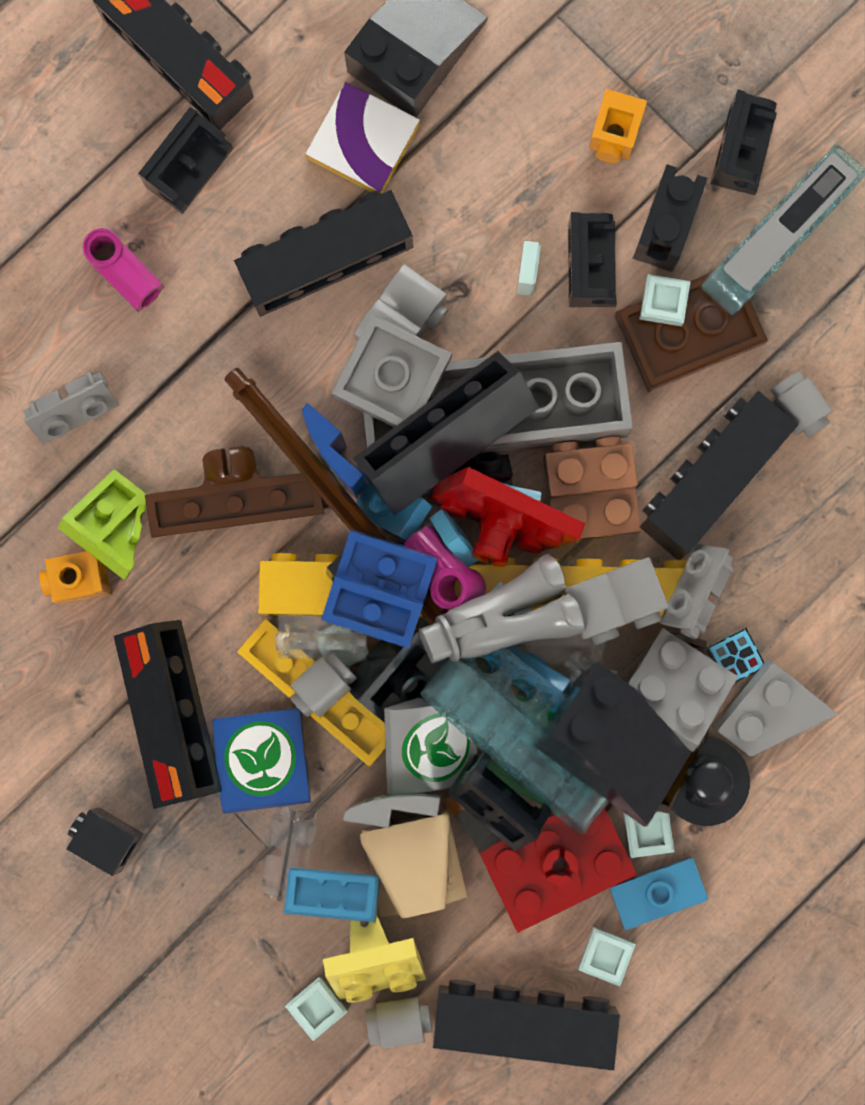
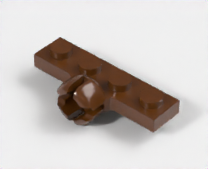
(231, 497)

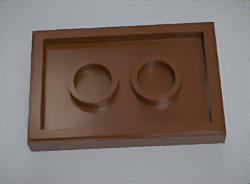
(705, 339)

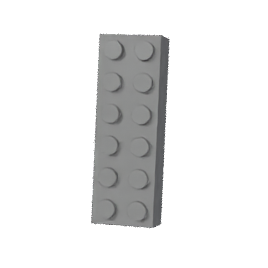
(577, 393)

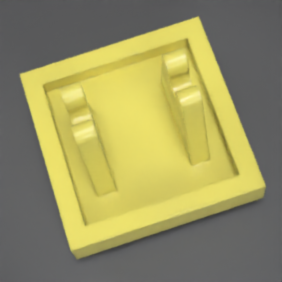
(373, 964)

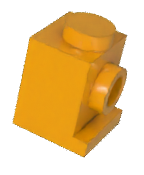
(617, 113)
(90, 583)

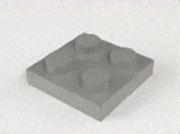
(390, 372)
(682, 686)

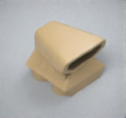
(414, 865)

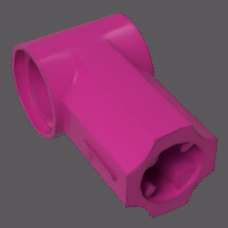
(123, 270)
(447, 570)

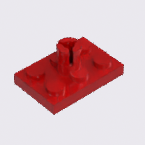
(503, 516)
(557, 869)

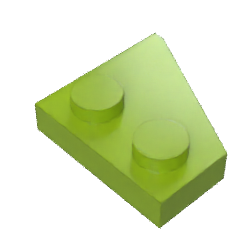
(108, 522)

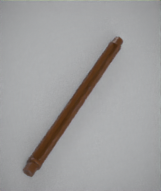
(311, 467)

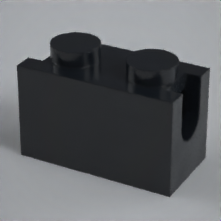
(669, 218)

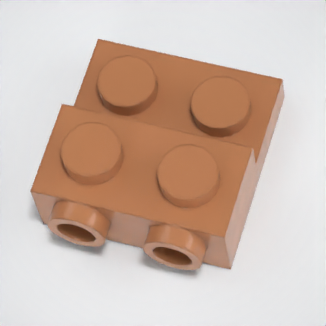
(595, 486)

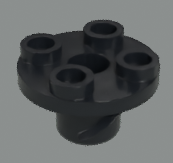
(714, 785)

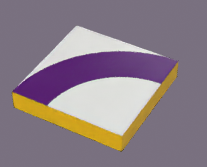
(362, 139)

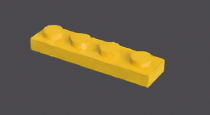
(346, 720)

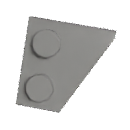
(771, 711)

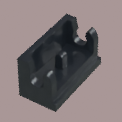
(744, 143)
(185, 160)
(591, 260)
(497, 804)

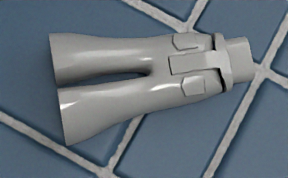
(481, 623)

